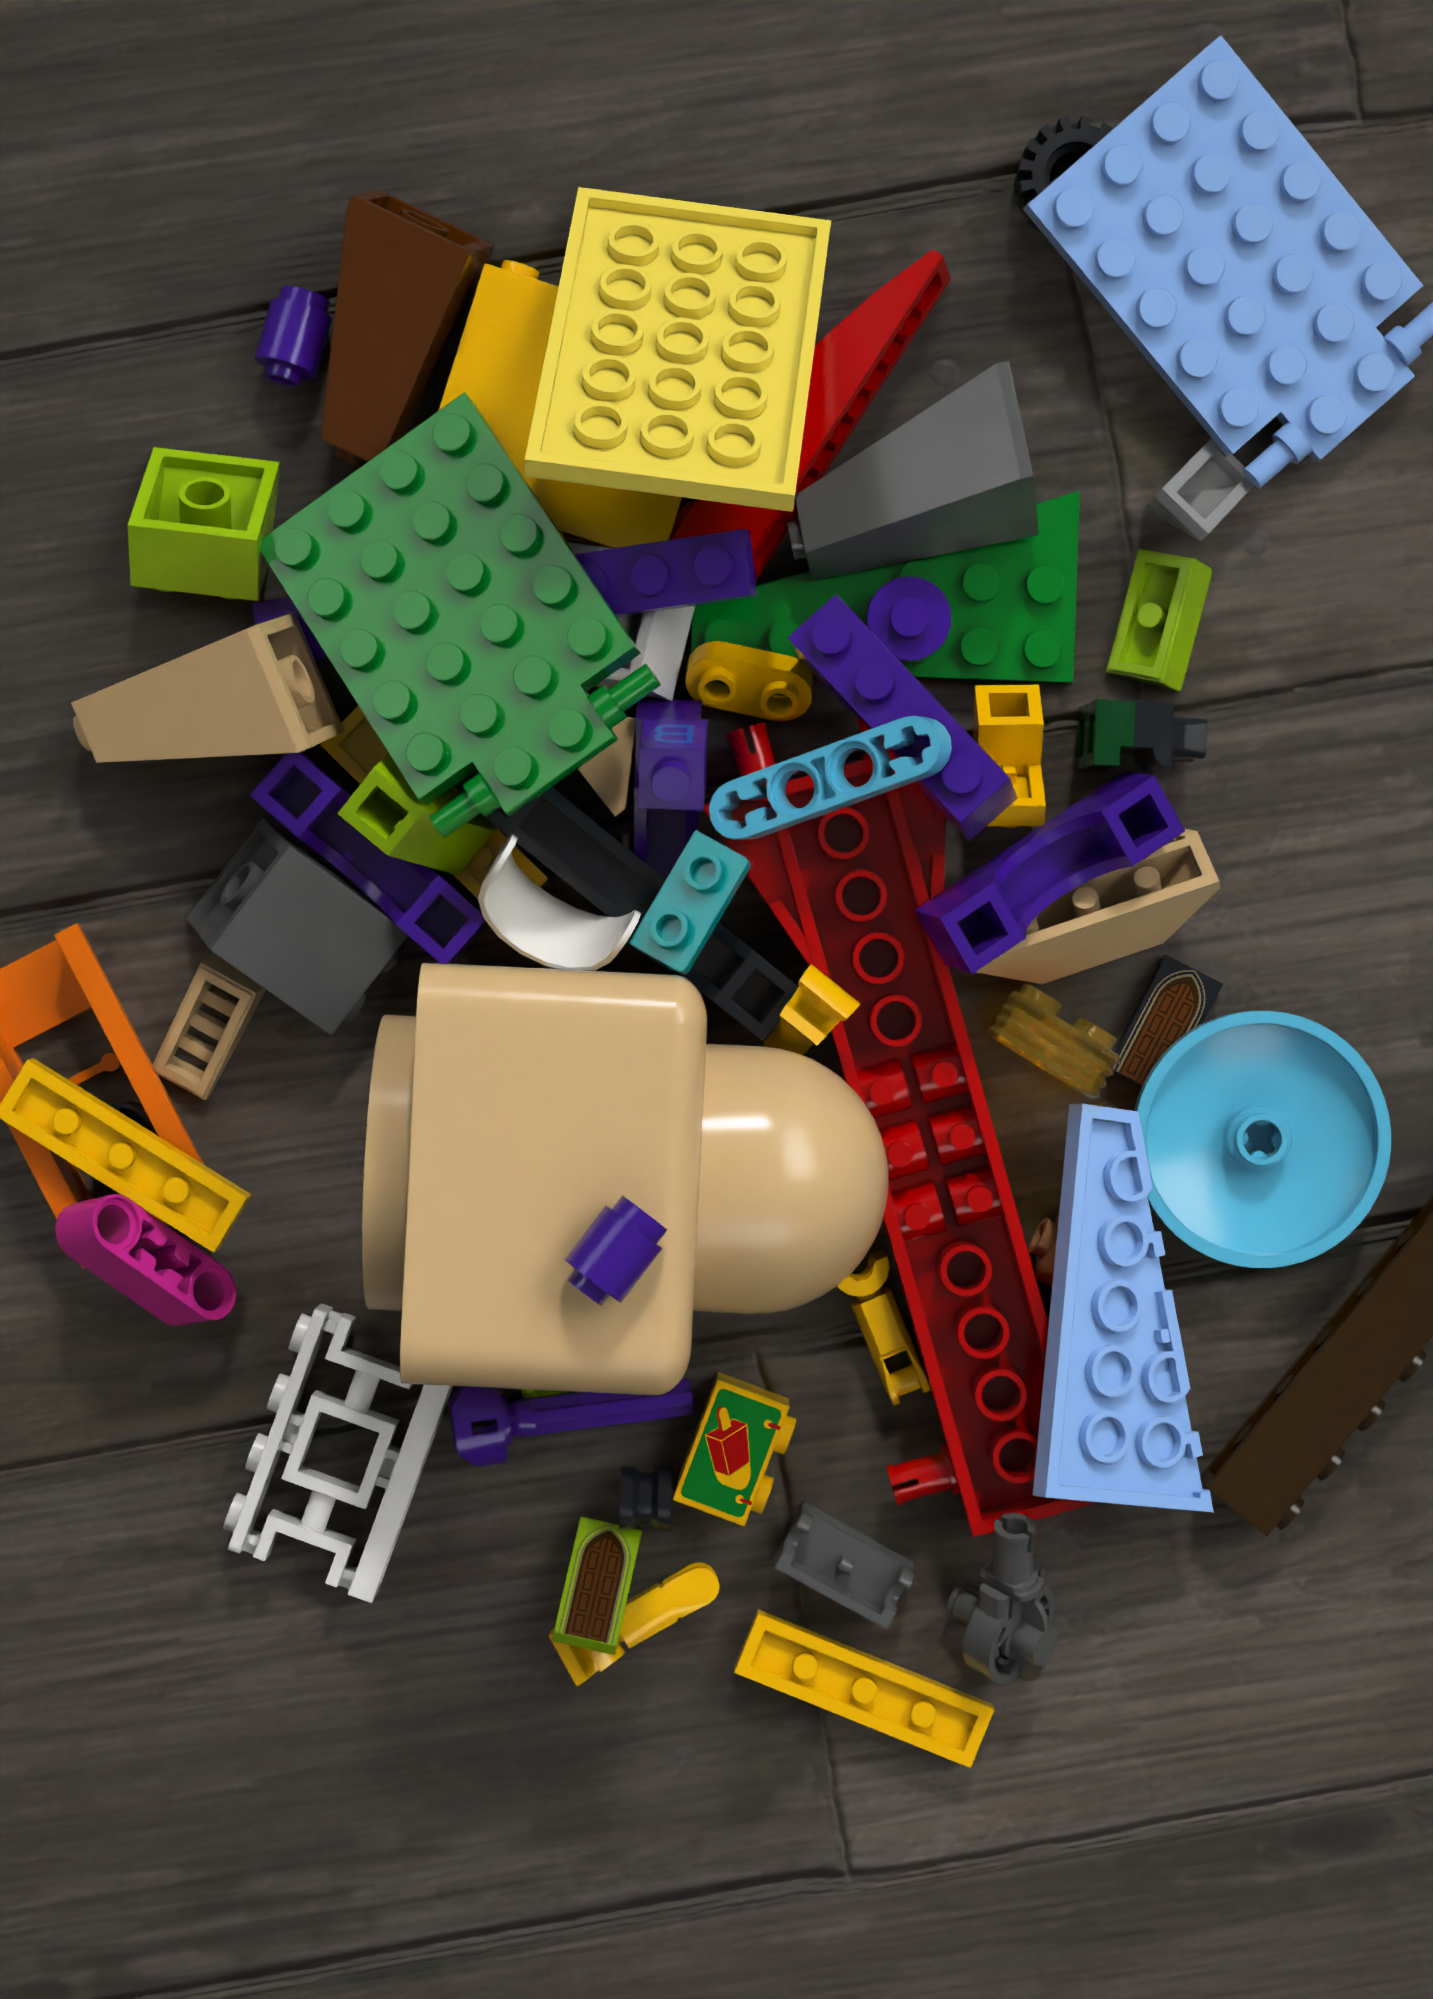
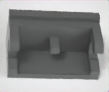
(844, 1564)

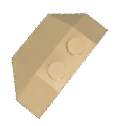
(1113, 914)

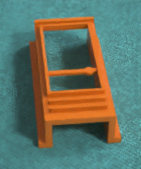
(44, 993)

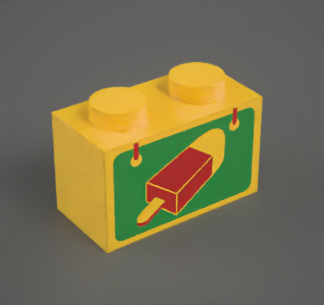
(733, 1449)

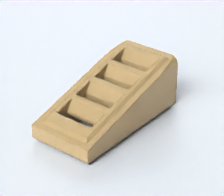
(222, 974)

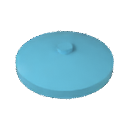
(1263, 1138)

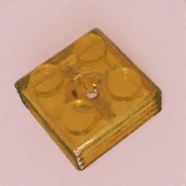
(1073, 1054)

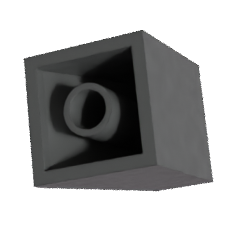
(297, 928)

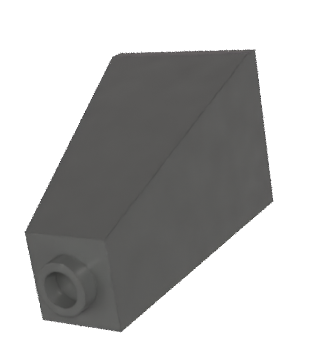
(927, 488)

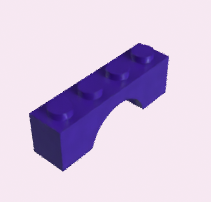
(880, 690)
(409, 893)
(1001, 898)

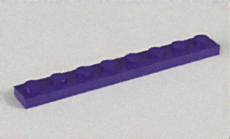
(634, 577)

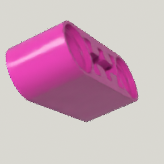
(145, 1260)

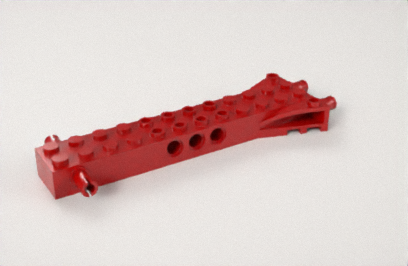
(848, 905)

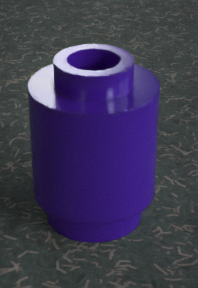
(294, 336)
(615, 1251)

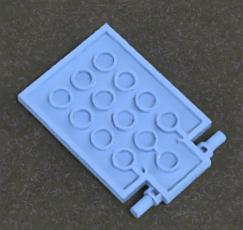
(1237, 264)

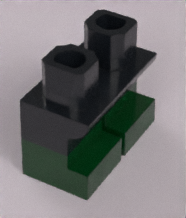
(1136, 729)

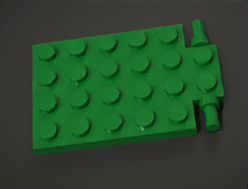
(459, 618)

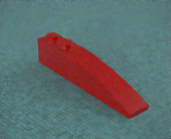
(844, 380)

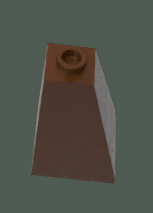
(394, 315)

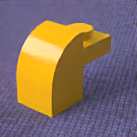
(1010, 731)

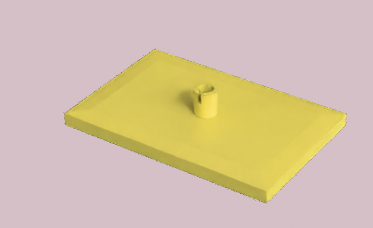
(680, 350)

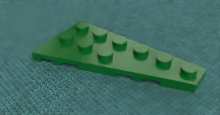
(1005, 600)

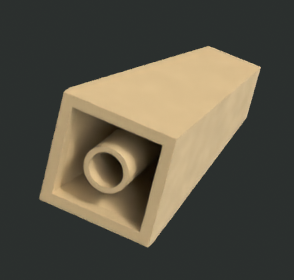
(226, 699)

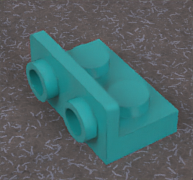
(690, 903)

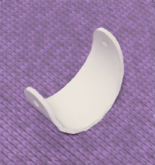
(544, 925)

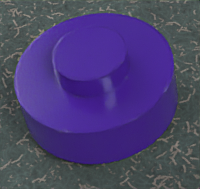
(910, 618)

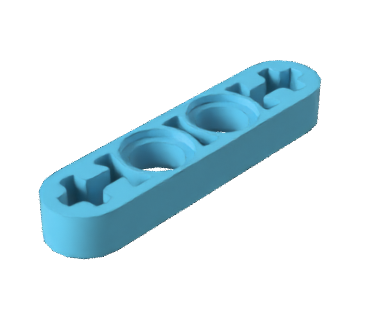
(830, 784)

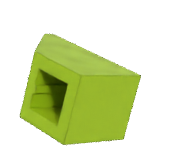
(401, 826)

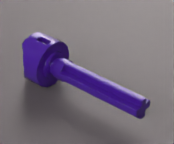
(549, 1415)

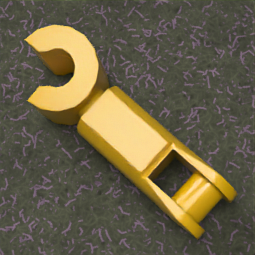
(811, 1013)
(884, 1327)
(645, 1616)

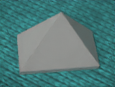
(1201, 492)

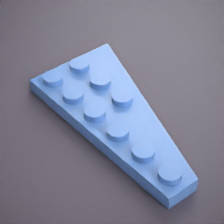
(1114, 1349)

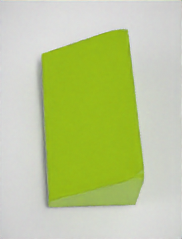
(1160, 619)

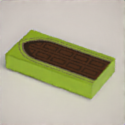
(597, 1586)

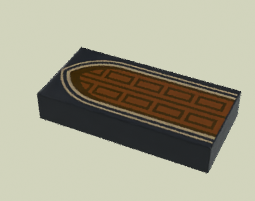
(1169, 1008)

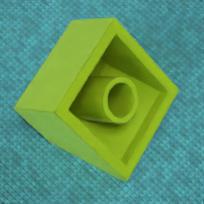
(202, 524)

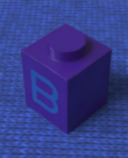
(673, 764)

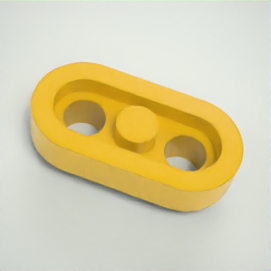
(750, 681)

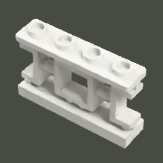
(292, 1433)

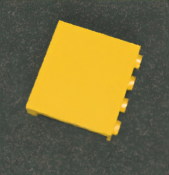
(502, 371)

